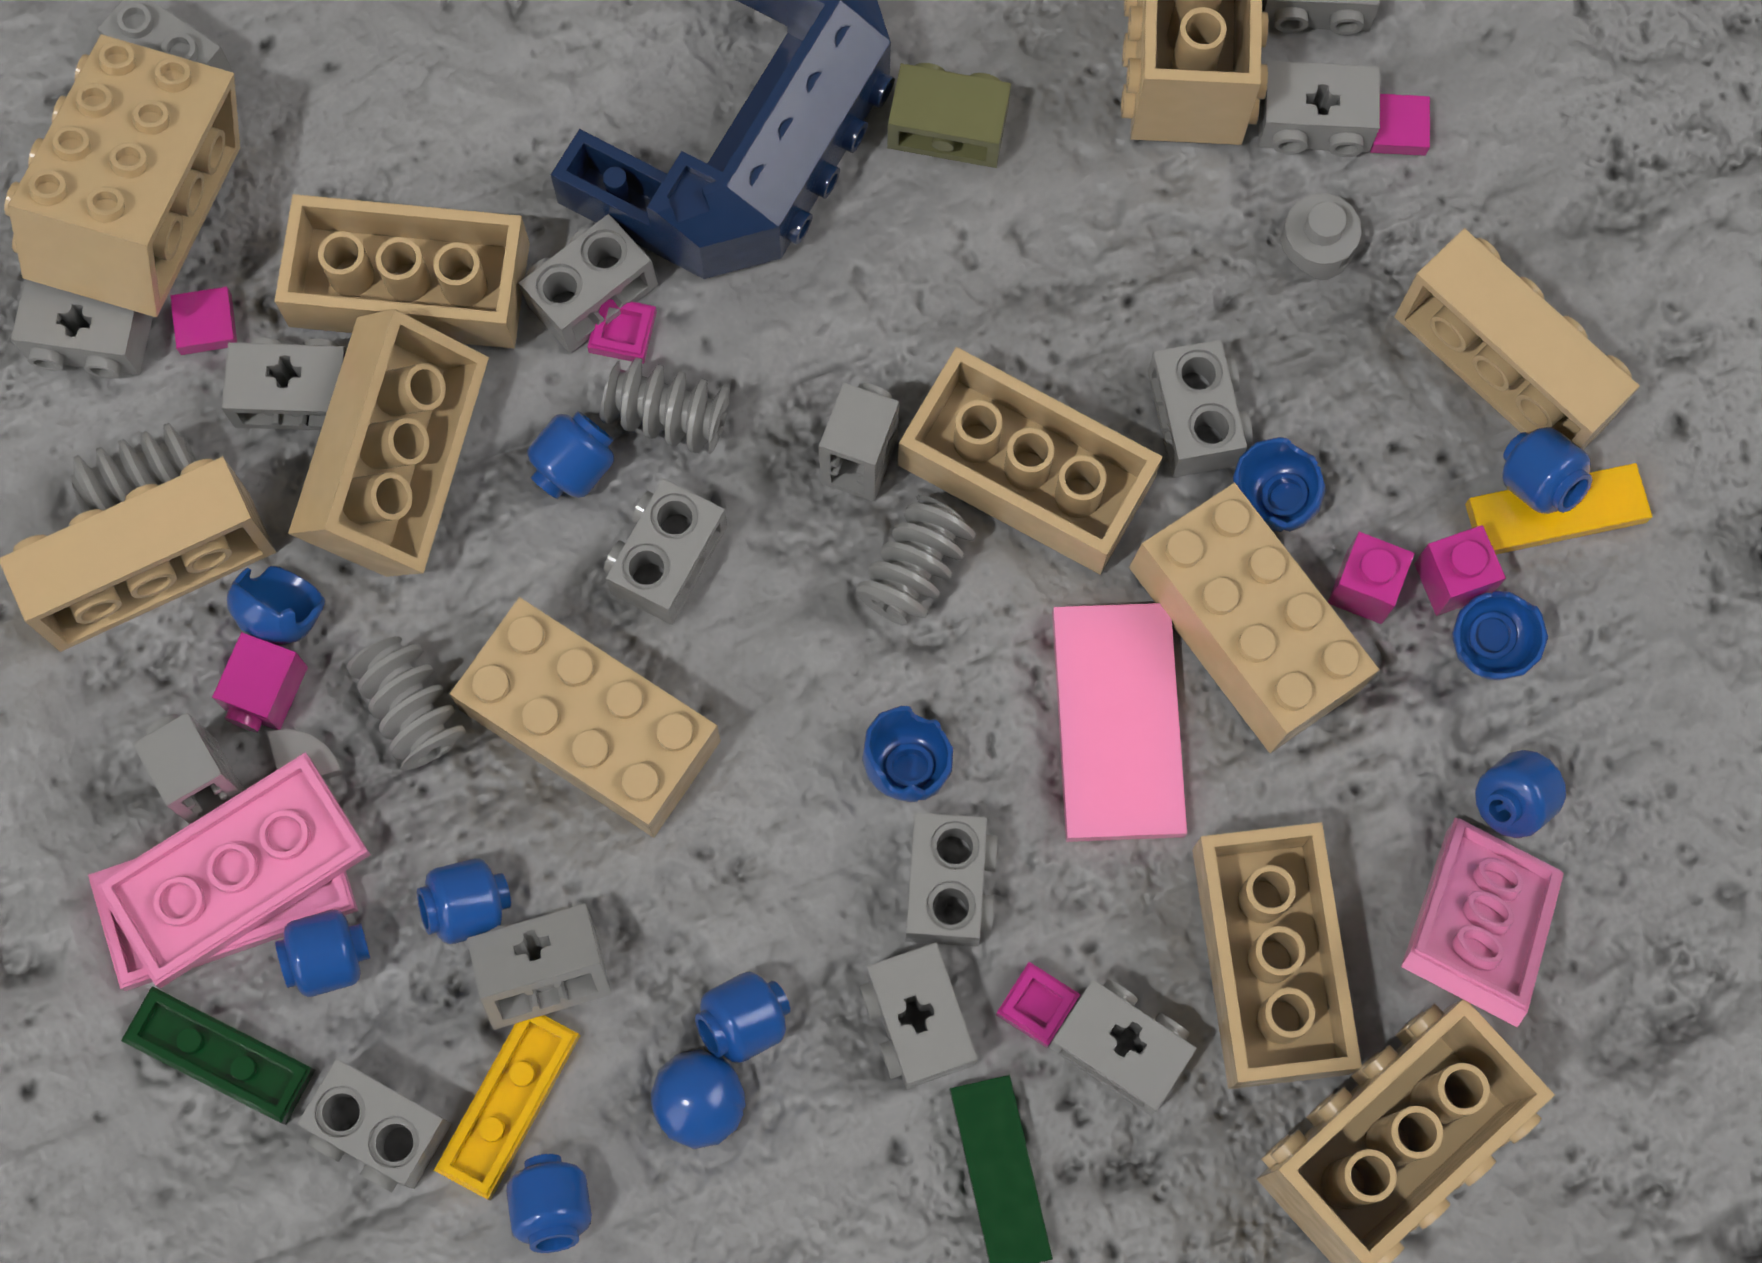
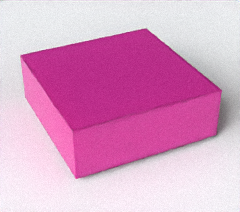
(1403, 125)
(203, 320)
(626, 334)
(1037, 1004)

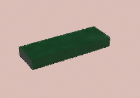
(218, 1055)
(1000, 1172)

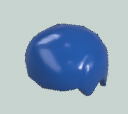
(1281, 483)
(275, 605)
(1499, 635)
(907, 755)
(697, 1099)

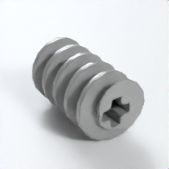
(664, 406)
(114, 479)
(914, 560)
(403, 702)

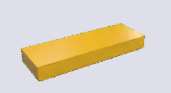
(1611, 503)
(507, 1104)

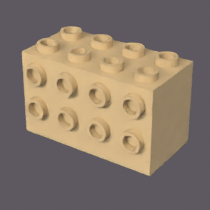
(1193, 69)
(124, 175)
(1404, 1135)

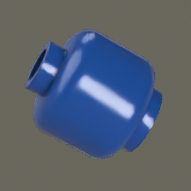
(570, 455)
(1546, 470)
(1520, 793)
(462, 900)
(321, 953)
(742, 1017)
(548, 1204)

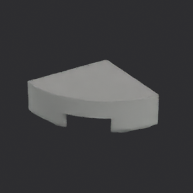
(290, 744)

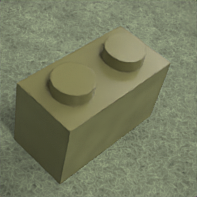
(948, 114)

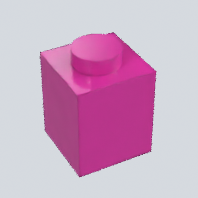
(1459, 569)
(1370, 578)
(259, 683)

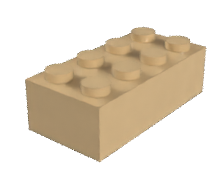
(428, 262)
(1513, 343)
(389, 444)
(1028, 460)
(136, 554)
(1252, 617)
(586, 717)
(1276, 956)

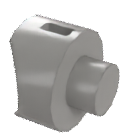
(1321, 235)

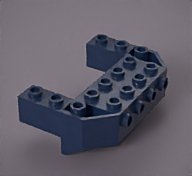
(771, 160)

